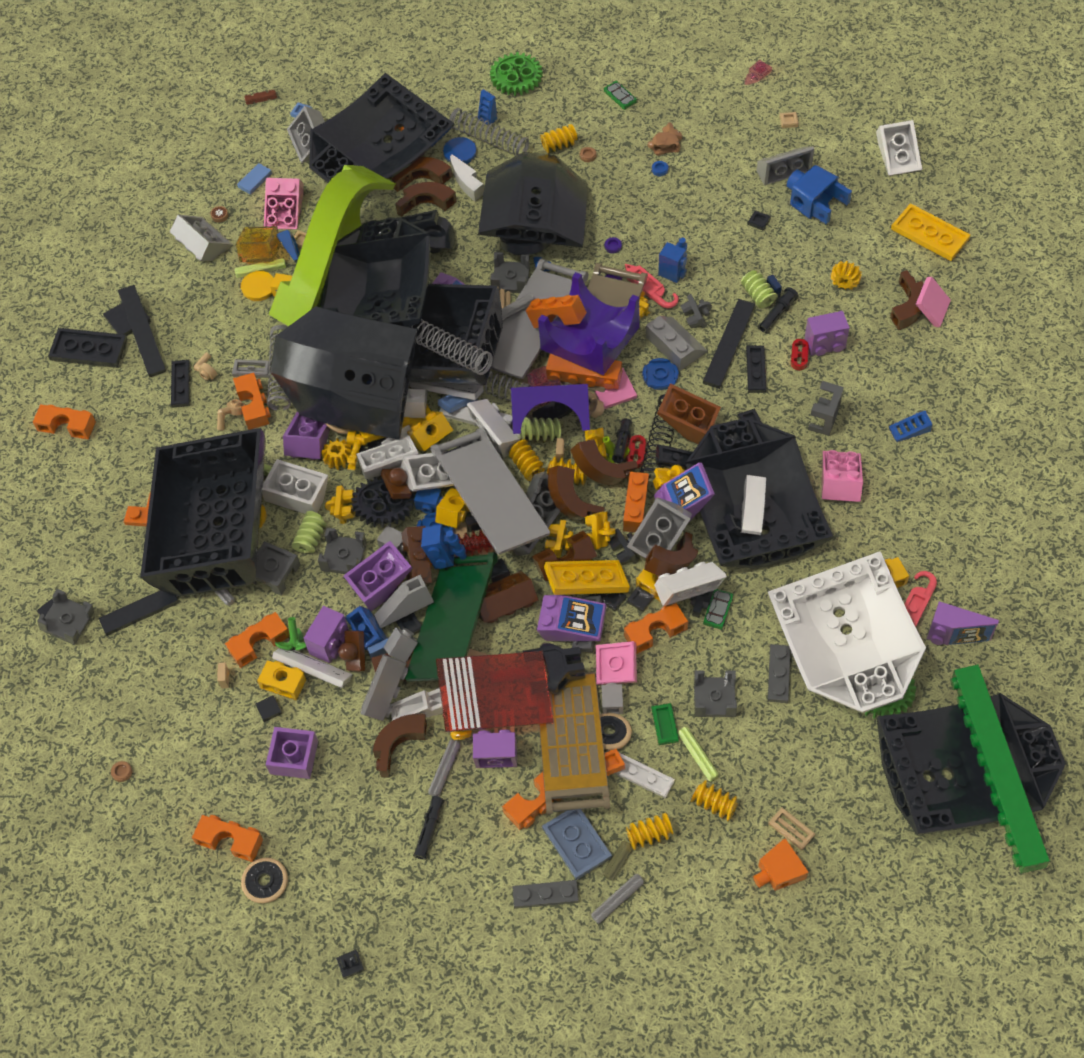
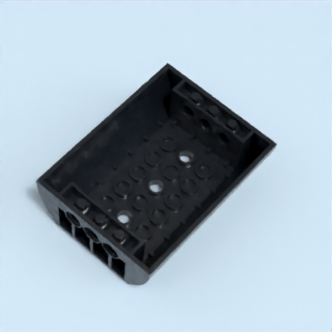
(467, 313)
(182, 543)

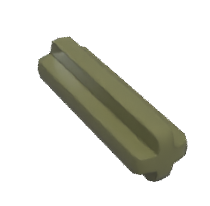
(617, 860)

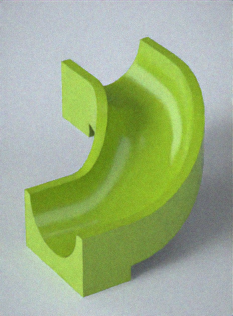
(332, 219)

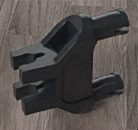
(561, 665)

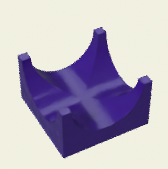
(598, 337)
(526, 398)

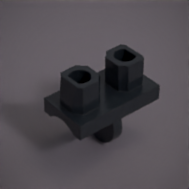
(618, 541)

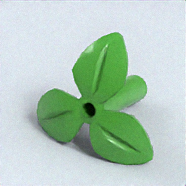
(296, 637)

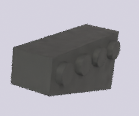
(540, 498)

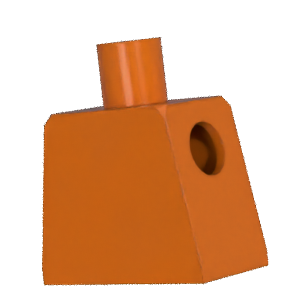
(780, 867)

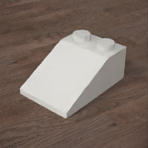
(899, 147)

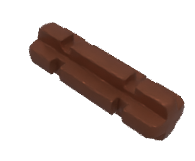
(260, 96)

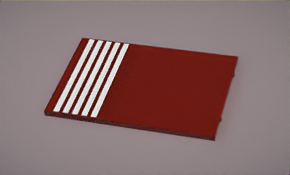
(494, 691)

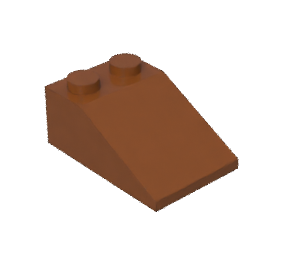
(688, 413)

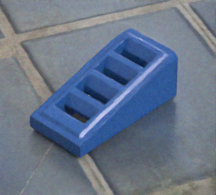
(487, 110)
(289, 243)
(916, 418)

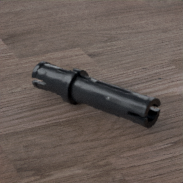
(625, 427)
(430, 823)

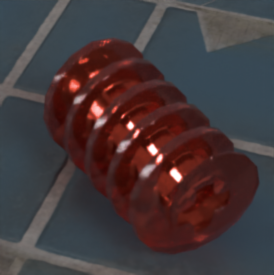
(475, 543)

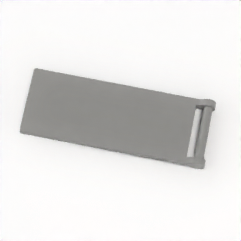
(519, 339)
(491, 492)

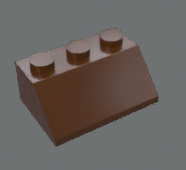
(507, 596)

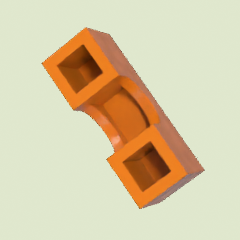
(568, 308)
(249, 389)
(50, 417)
(635, 501)
(668, 618)
(269, 628)
(522, 811)
(212, 830)

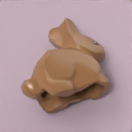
(666, 141)

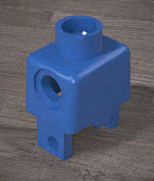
(814, 190)

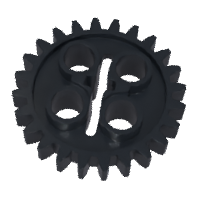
(375, 504)

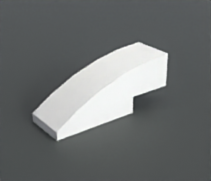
(467, 178)
(753, 504)
(419, 703)

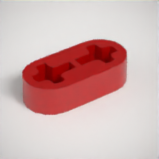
(803, 355)
(640, 452)

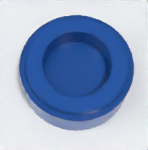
(659, 168)

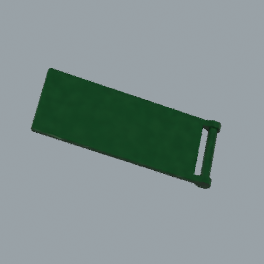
(452, 615)

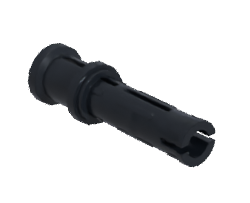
(782, 304)

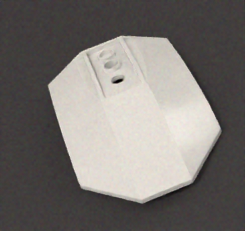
(872, 661)

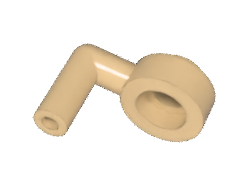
(206, 371)
(596, 406)
(233, 408)

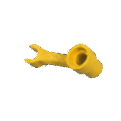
(356, 441)

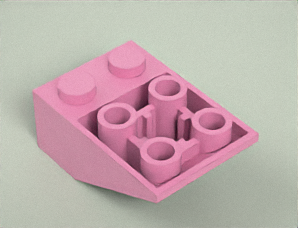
(283, 202)
(841, 476)

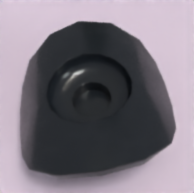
(441, 235)

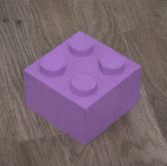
(826, 333)
(326, 634)
(495, 749)
(292, 752)

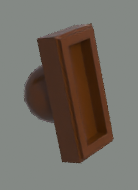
(395, 481)
(353, 650)

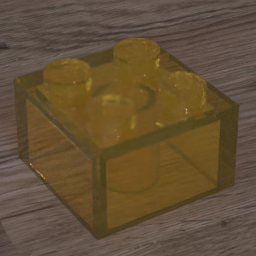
(258, 244)

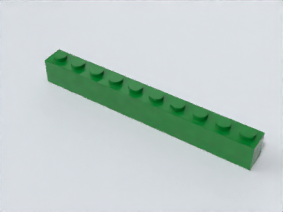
(999, 770)

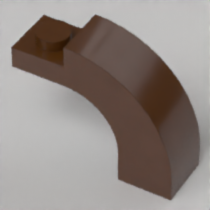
(423, 168)
(426, 192)
(908, 312)
(597, 467)
(564, 496)
(666, 561)
(394, 733)

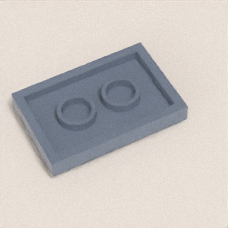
(576, 842)

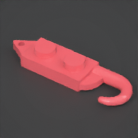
(652, 288)
(920, 597)

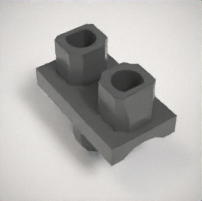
(691, 306)

